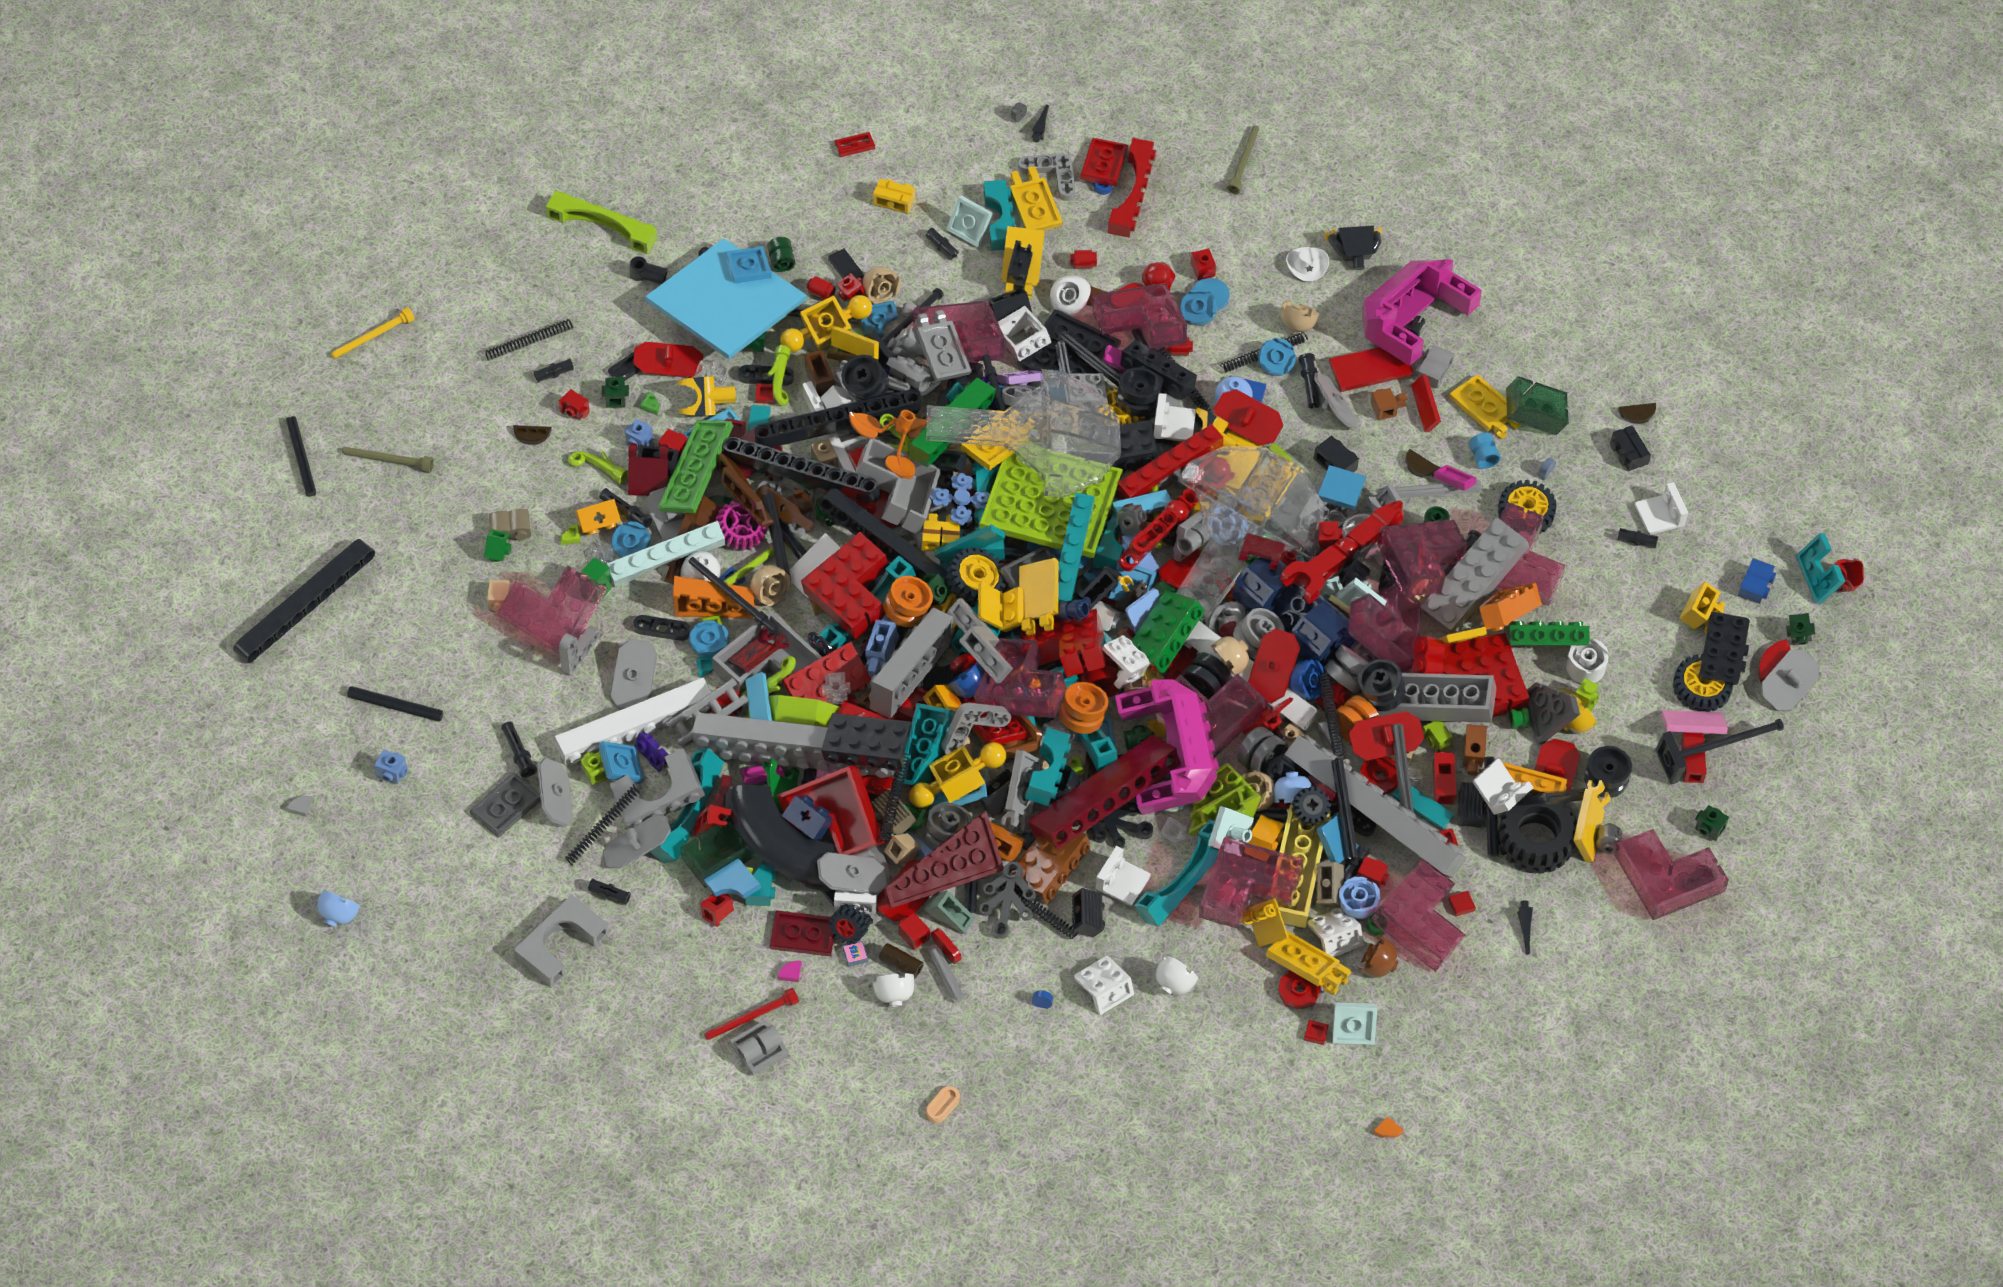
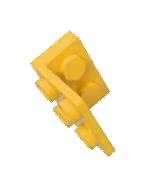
(1000, 608)

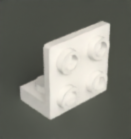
(1173, 422)
(1663, 511)
(1128, 658)
(1499, 787)
(1121, 878)
(865, 901)
(1337, 932)
(1105, 983)

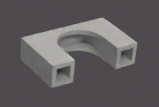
(684, 790)
(568, 916)

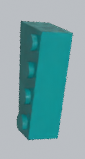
(925, 742)

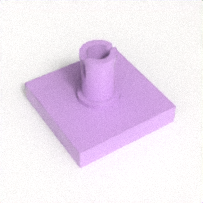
(1019, 377)

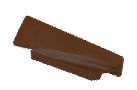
(741, 490)
(704, 515)

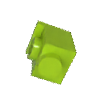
(1588, 694)
(1438, 736)
(593, 767)

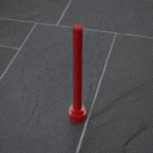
(788, 998)

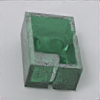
(1539, 407)
(718, 849)

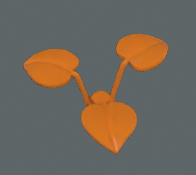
(906, 423)

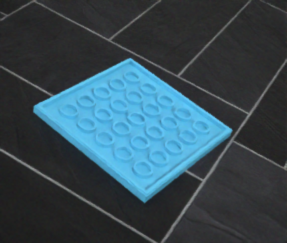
(721, 311)

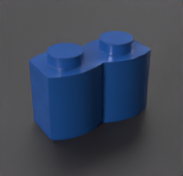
(1756, 581)

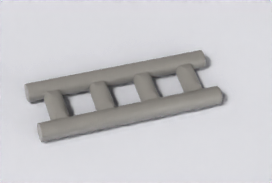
(708, 699)

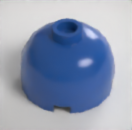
(1305, 679)
(967, 683)

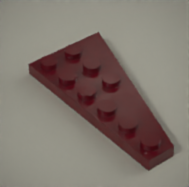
(958, 860)

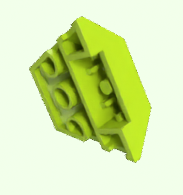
(801, 710)
(1227, 791)

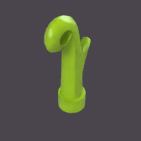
(781, 355)
(605, 464)
(787, 666)

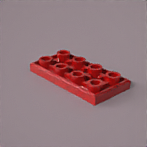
(1367, 368)
(1011, 732)

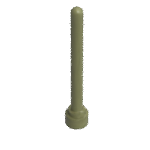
(1234, 185)
(425, 463)

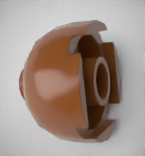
(1381, 956)

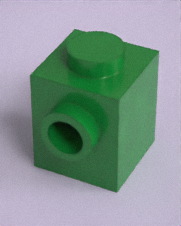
(497, 545)

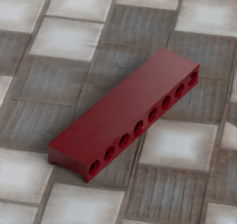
(1104, 789)

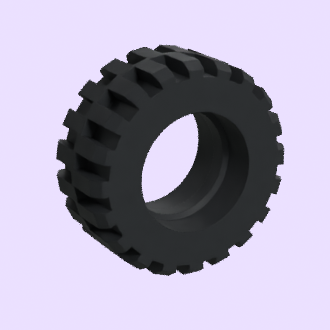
(1531, 854)

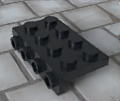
(1137, 445)
(866, 741)

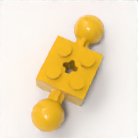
(831, 312)
(957, 774)

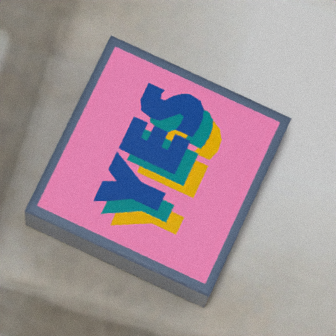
(855, 954)

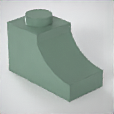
(949, 910)

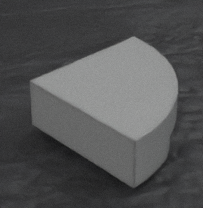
(300, 805)

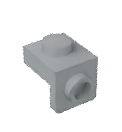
(1385, 497)

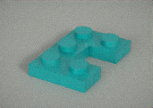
(1820, 583)

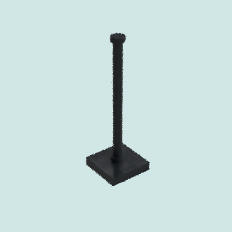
(884, 352)
(1672, 758)

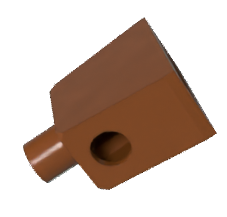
(1474, 748)

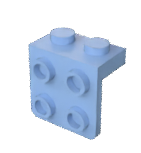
(1141, 608)

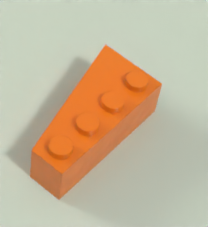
(705, 599)
(1509, 605)

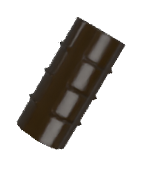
(900, 960)

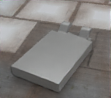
(941, 347)
(1018, 807)

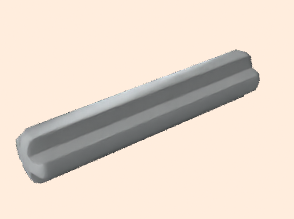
(946, 975)

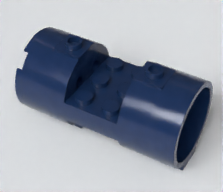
(1316, 625)

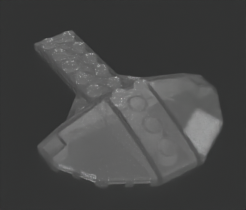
(1056, 429)
(1243, 494)

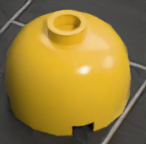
(1583, 722)

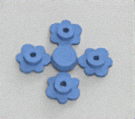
(961, 497)

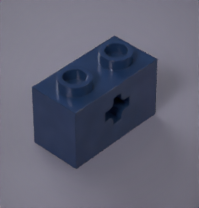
(798, 816)

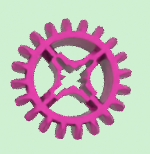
(739, 535)

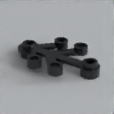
(1113, 821)

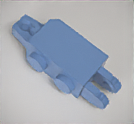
(881, 644)

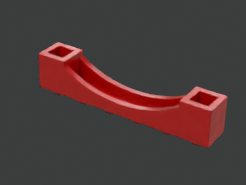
(1123, 218)
(1153, 473)

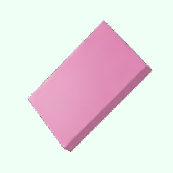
(1694, 722)

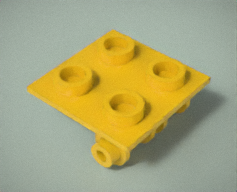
(1266, 922)

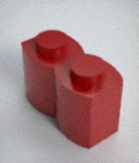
(1428, 655)

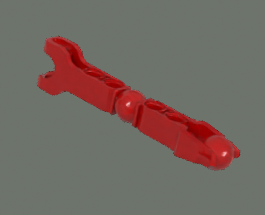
(1147, 539)
(1314, 573)

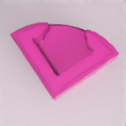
(790, 971)

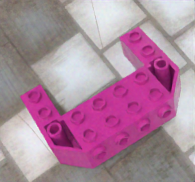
(1408, 295)
(1186, 731)

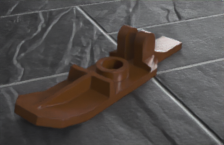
(791, 513)

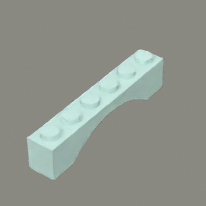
(643, 561)

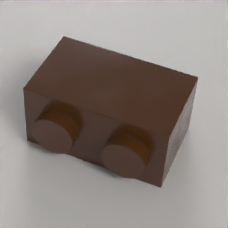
(819, 372)

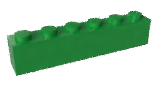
(975, 396)

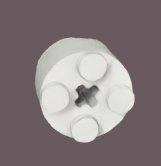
(1587, 661)

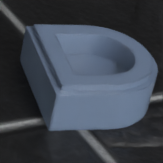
(1546, 468)

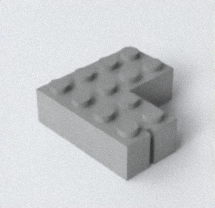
(907, 498)
(798, 648)

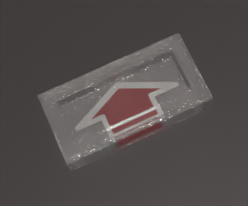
(1123, 957)

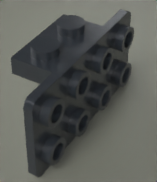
(1725, 648)

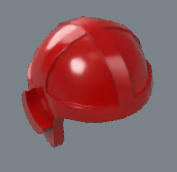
(1158, 273)
(1852, 572)

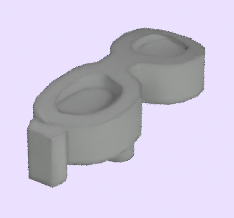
(1215, 616)

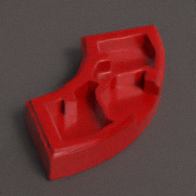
(1772, 657)

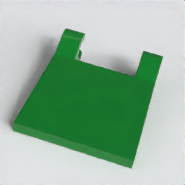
(778, 783)

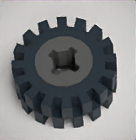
(1303, 807)

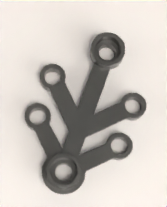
(1007, 896)

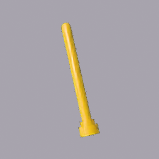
(405, 316)

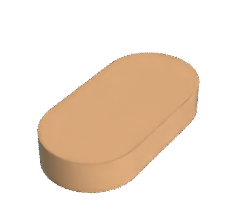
(942, 1104)

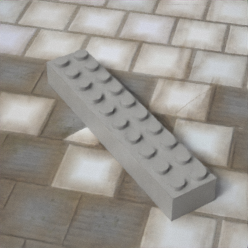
(764, 739)
(1379, 808)

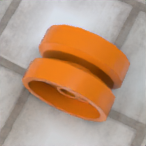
(907, 601)
(1083, 707)
(1354, 710)

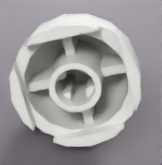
(706, 559)
(1174, 977)
(893, 988)

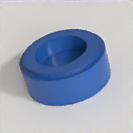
(1102, 188)
(1042, 999)

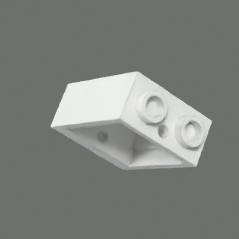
(1022, 319)

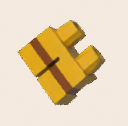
(932, 530)

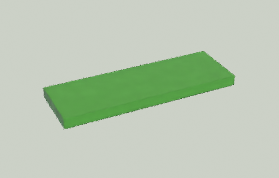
(695, 466)

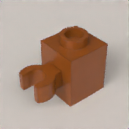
(1386, 404)

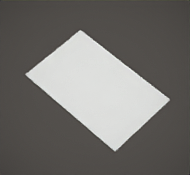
(812, 558)
(1225, 593)

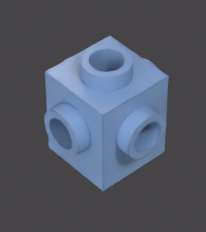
(639, 433)
(391, 766)

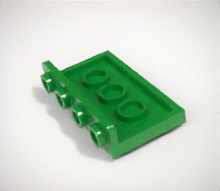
(1167, 628)
(1553, 634)

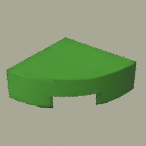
(650, 404)

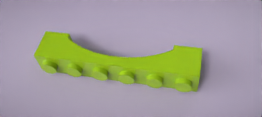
(566, 207)

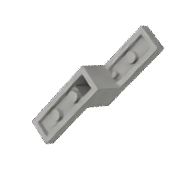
(979, 641)

